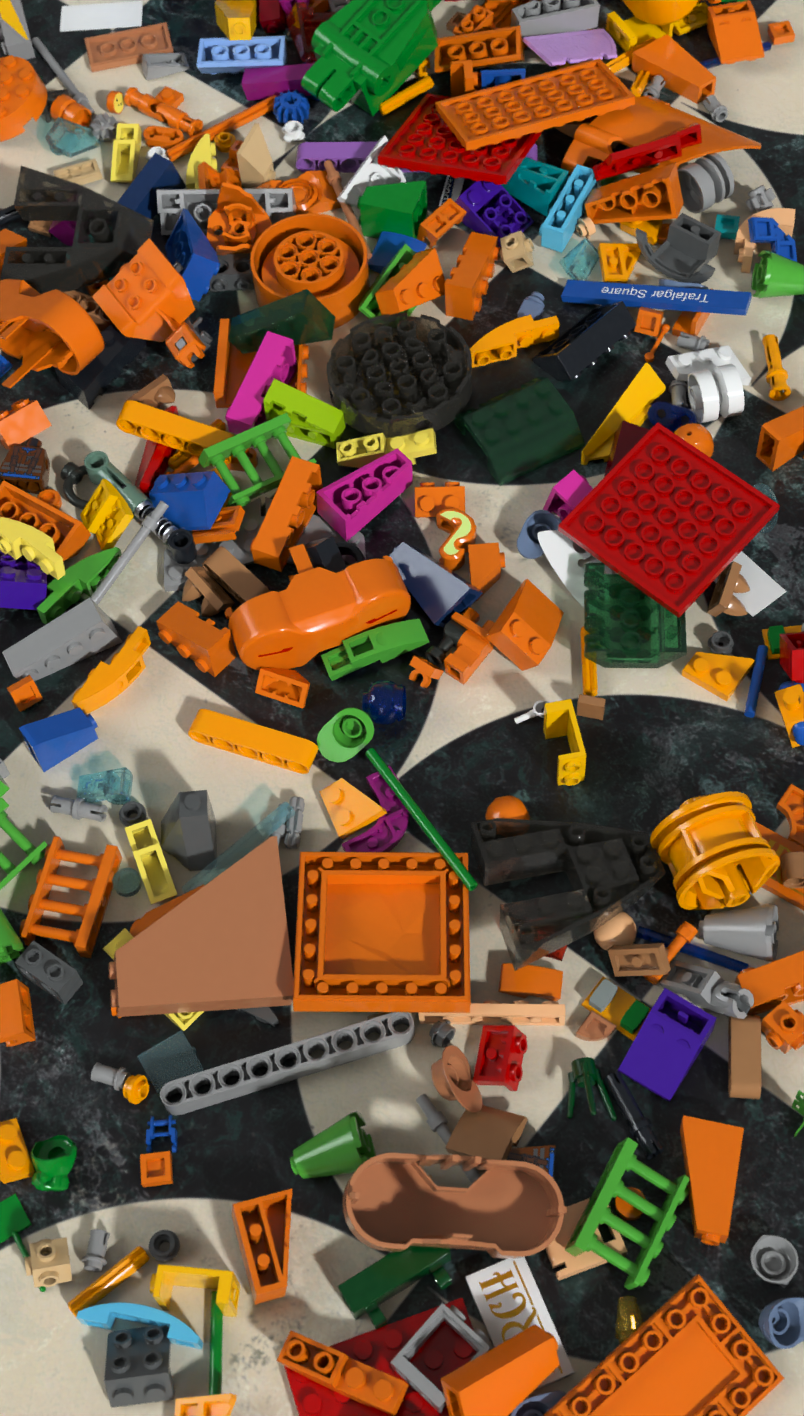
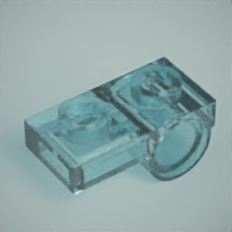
(107, 785)

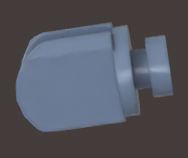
(532, 305)

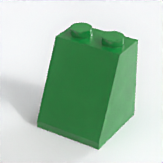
(393, 208)

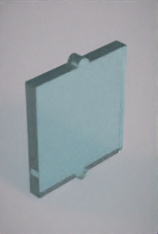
(170, 1061)

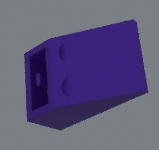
(492, 210)
(21, 583)
(667, 1044)

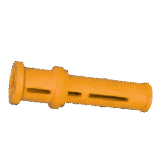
(776, 374)

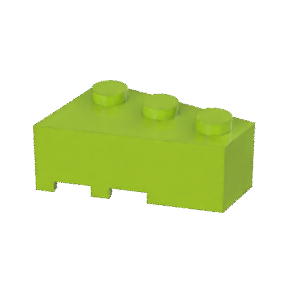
(310, 417)

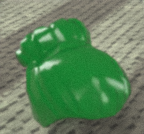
(53, 1162)

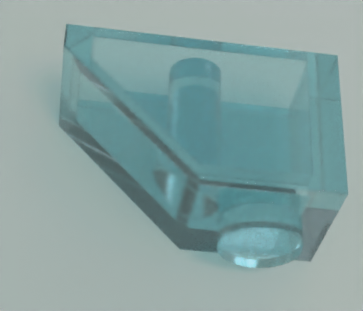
(70, 138)

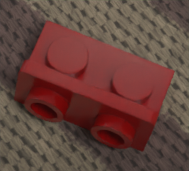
(500, 1056)

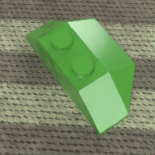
(368, 304)

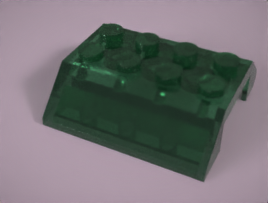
(522, 429)
(627, 624)

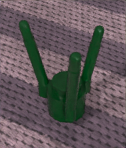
(585, 1075)

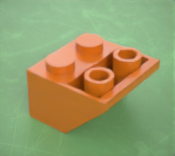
(22, 422)

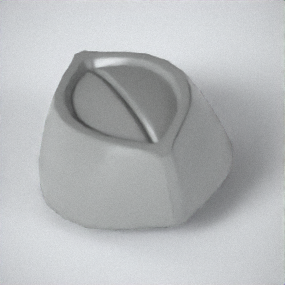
(774, 1260)

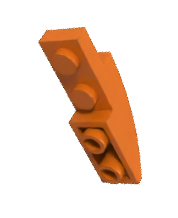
(482, 17)
(342, 1373)

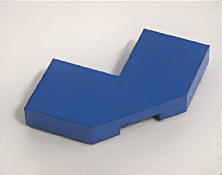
(767, 231)

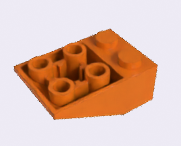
(734, 32)

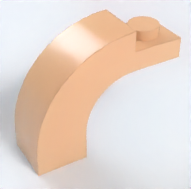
(744, 249)

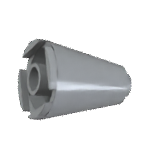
(744, 931)

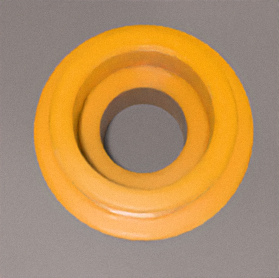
(224, 141)
(136, 1088)

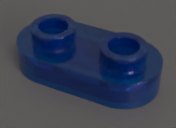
(673, 415)

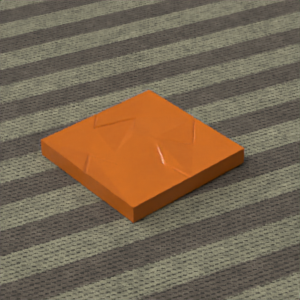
(381, 933)

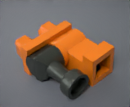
(470, 643)

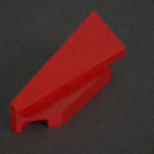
(650, 153)
(154, 462)

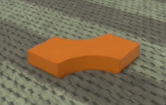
(793, 808)

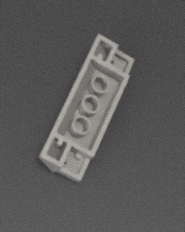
(201, 203)

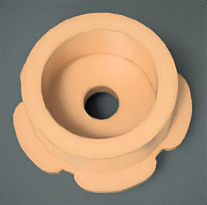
(585, 227)

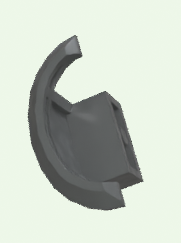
(685, 251)

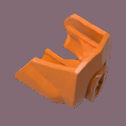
(236, 213)

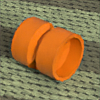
(70, 110)

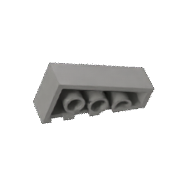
(555, 16)
(62, 642)

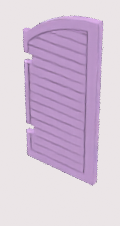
(573, 46)

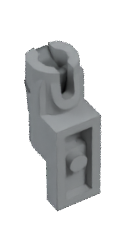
(708, 990)

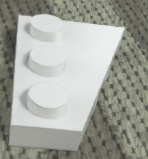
(683, 364)

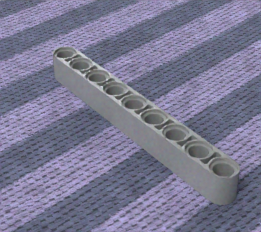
(273, 1060)

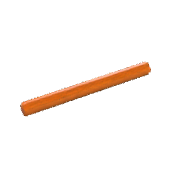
(225, 126)

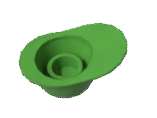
(345, 735)

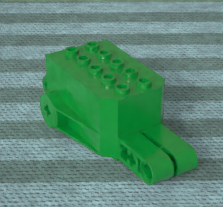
(369, 51)

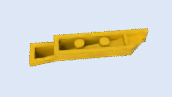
(631, 407)

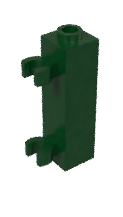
(390, 1276)

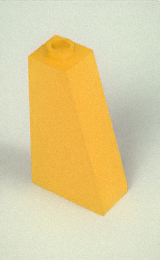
(237, 18)

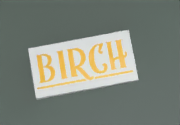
(511, 1304)

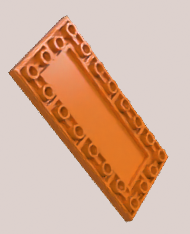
(678, 1363)

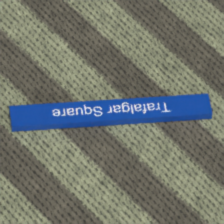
(657, 297)

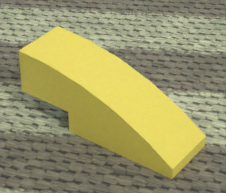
(126, 152)
(151, 861)

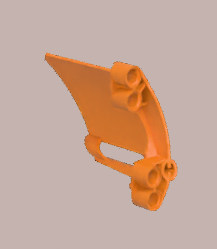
(643, 123)

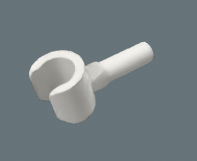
(536, 711)

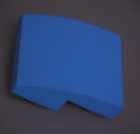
(388, 245)

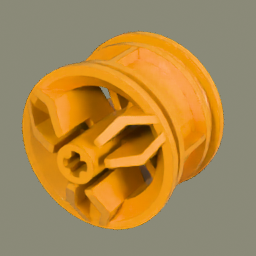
(714, 851)

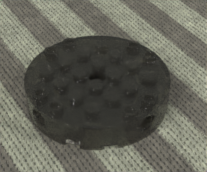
(400, 375)

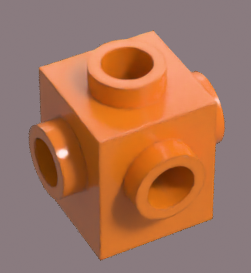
(784, 1028)

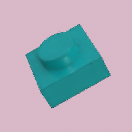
(727, 225)

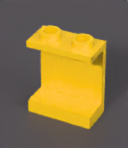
(634, 31)
(562, 721)
(223, 1281)

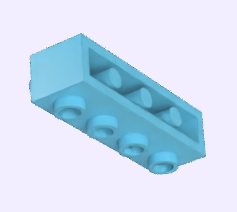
(568, 208)

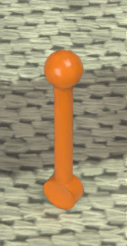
(649, 357)

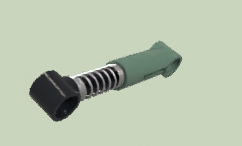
(177, 540)

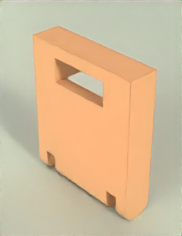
(585, 1260)

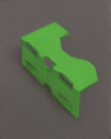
(800, 1103)

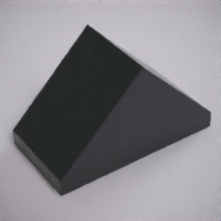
(325, 554)

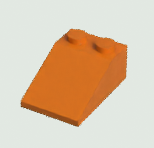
(526, 627)

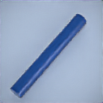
(756, 680)

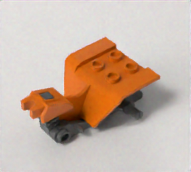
(154, 304)

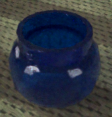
(385, 702)

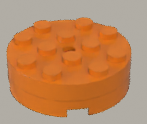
(21, 96)

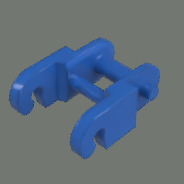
(151, 1134)

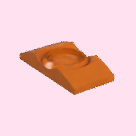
(310, 192)

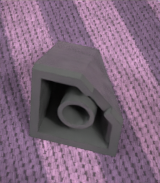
(190, 830)

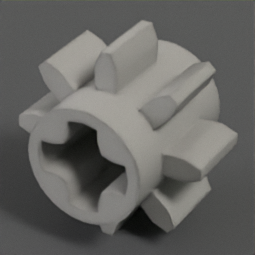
(104, 127)
(760, 199)

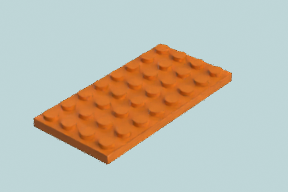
(534, 104)

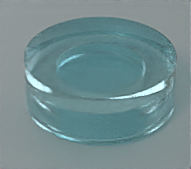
(127, 882)

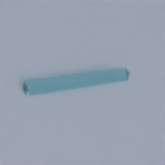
(242, 846)

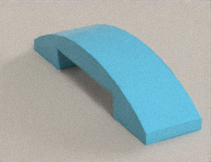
(104, 1316)

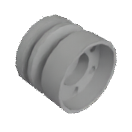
(705, 182)

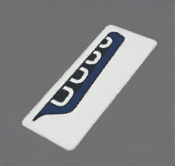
(451, 189)

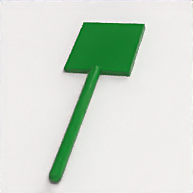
(12, 1221)

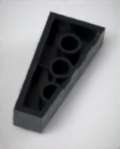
(107, 365)

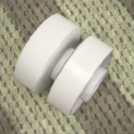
(716, 393)

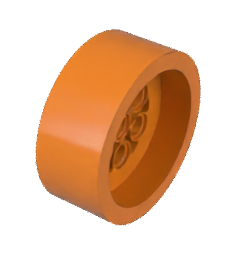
(313, 255)

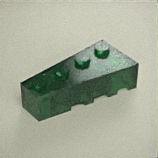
(295, 317)

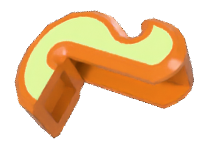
(462, 533)

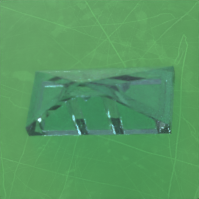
(580, 260)

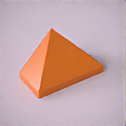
(283, 685)

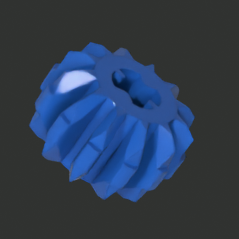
(291, 107)

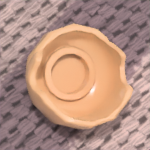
(617, 931)

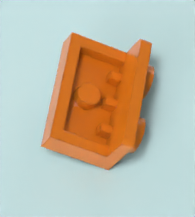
(462, 78)
(432, 499)

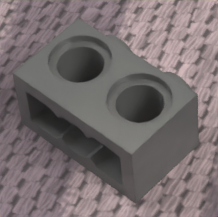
(233, 273)
(49, 972)

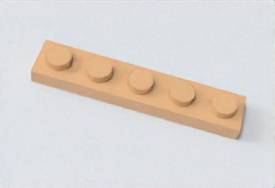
(494, 1013)

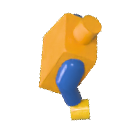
(791, 706)

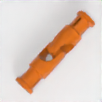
(164, 113)

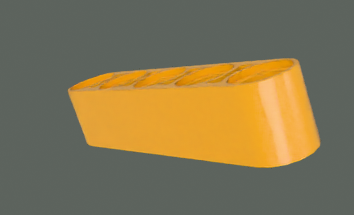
(169, 428)
(253, 741)

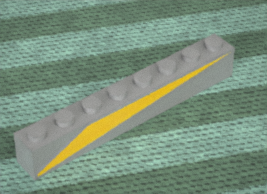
(15, 30)

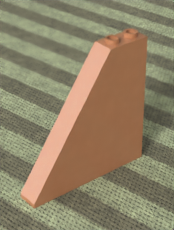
(214, 948)

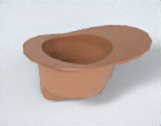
(454, 1079)

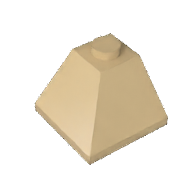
(255, 160)

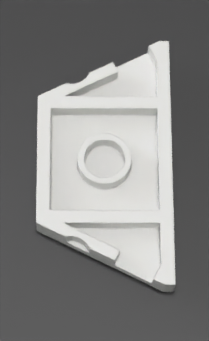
(370, 174)

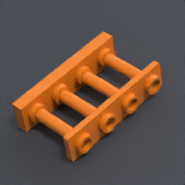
(91, 913)

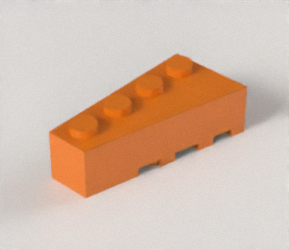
(637, 198)
(471, 276)
(288, 514)
(774, 983)

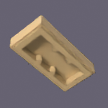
(80, 173)

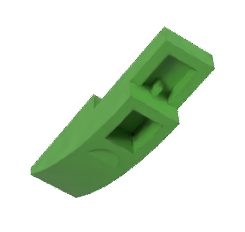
(79, 579)
(374, 645)

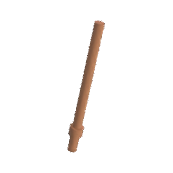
(335, 181)

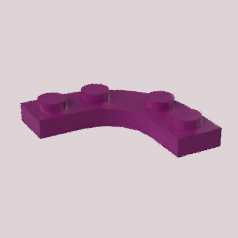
(389, 827)

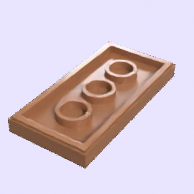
(127, 46)

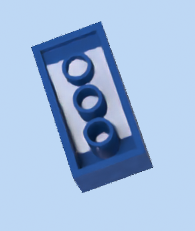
(195, 253)

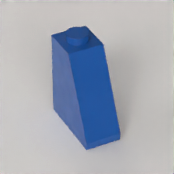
(59, 736)

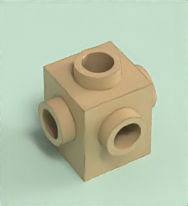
(516, 251)
(49, 1262)

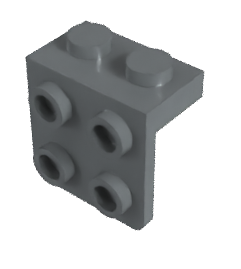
(138, 1366)

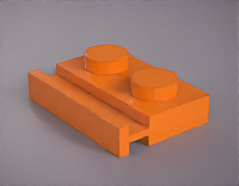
(224, 527)

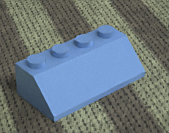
(235, 56)

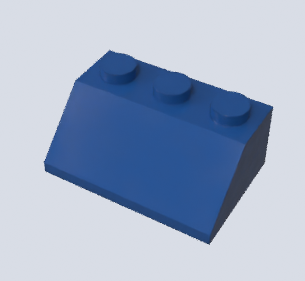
(191, 497)

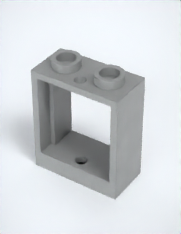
(412, 1375)

